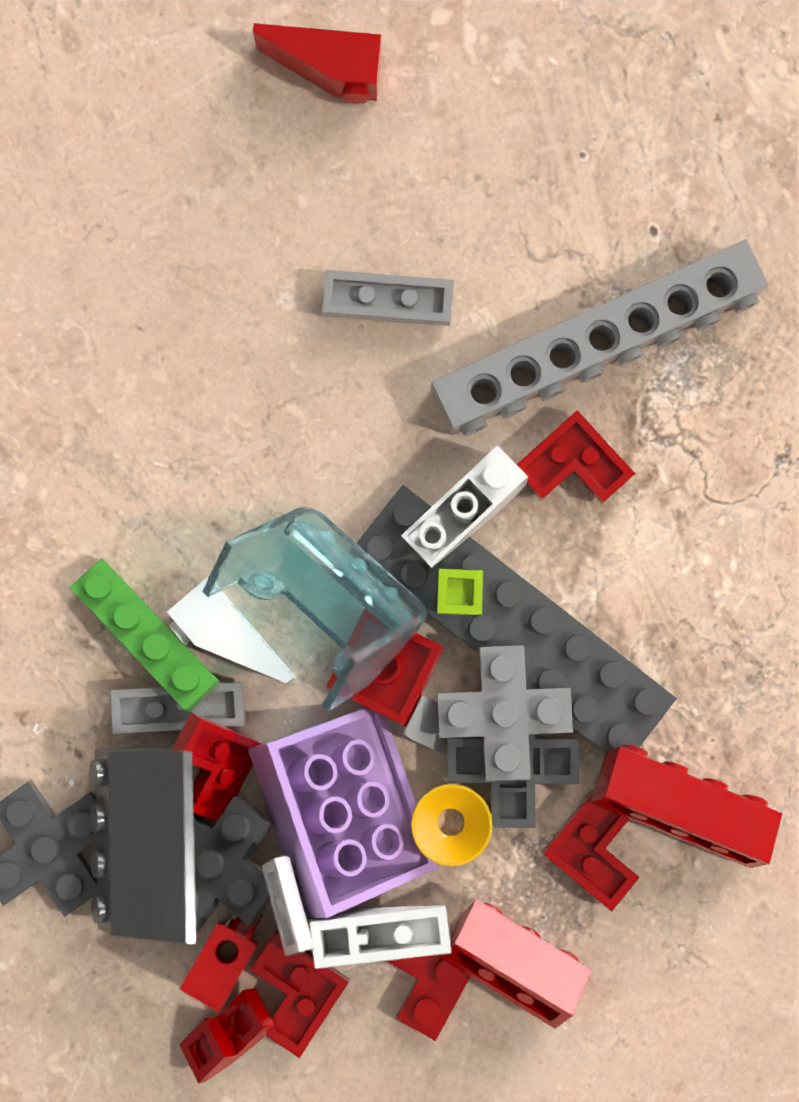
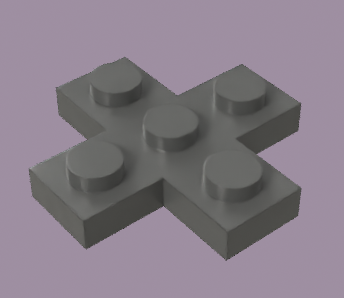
(514, 800)
(47, 848)
(224, 866)

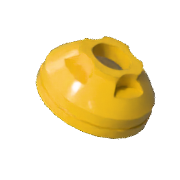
(458, 847)

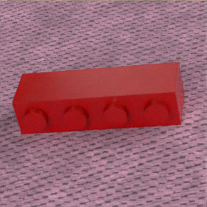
(687, 807)

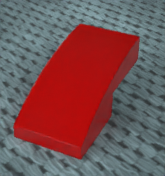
(228, 1036)

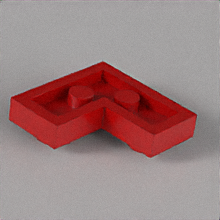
(577, 450)
(222, 760)
(583, 855)
(307, 990)
(432, 993)

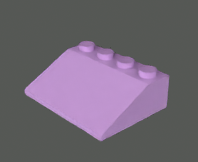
(341, 810)

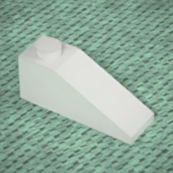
(223, 630)
(379, 935)

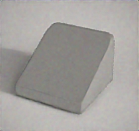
(424, 725)

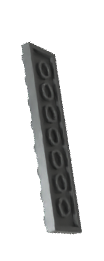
(609, 694)

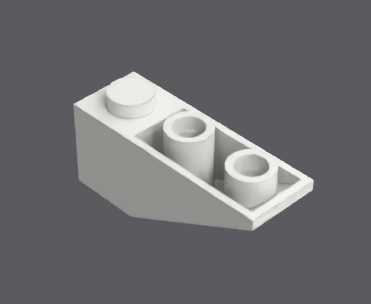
(466, 507)

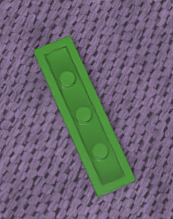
(145, 635)

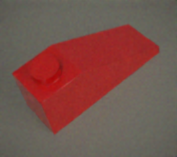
(333, 60)

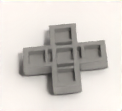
(504, 713)

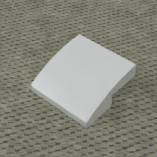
(287, 906)

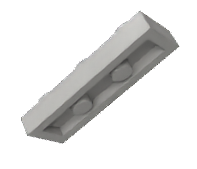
(387, 297)
(157, 710)

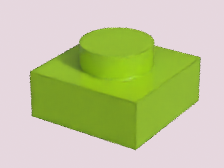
(460, 592)

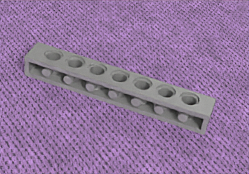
(732, 268)

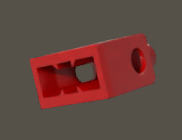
(212, 975)

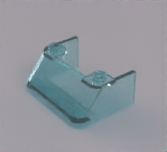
(331, 584)

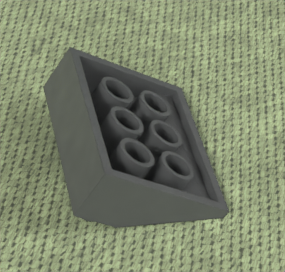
(143, 843)

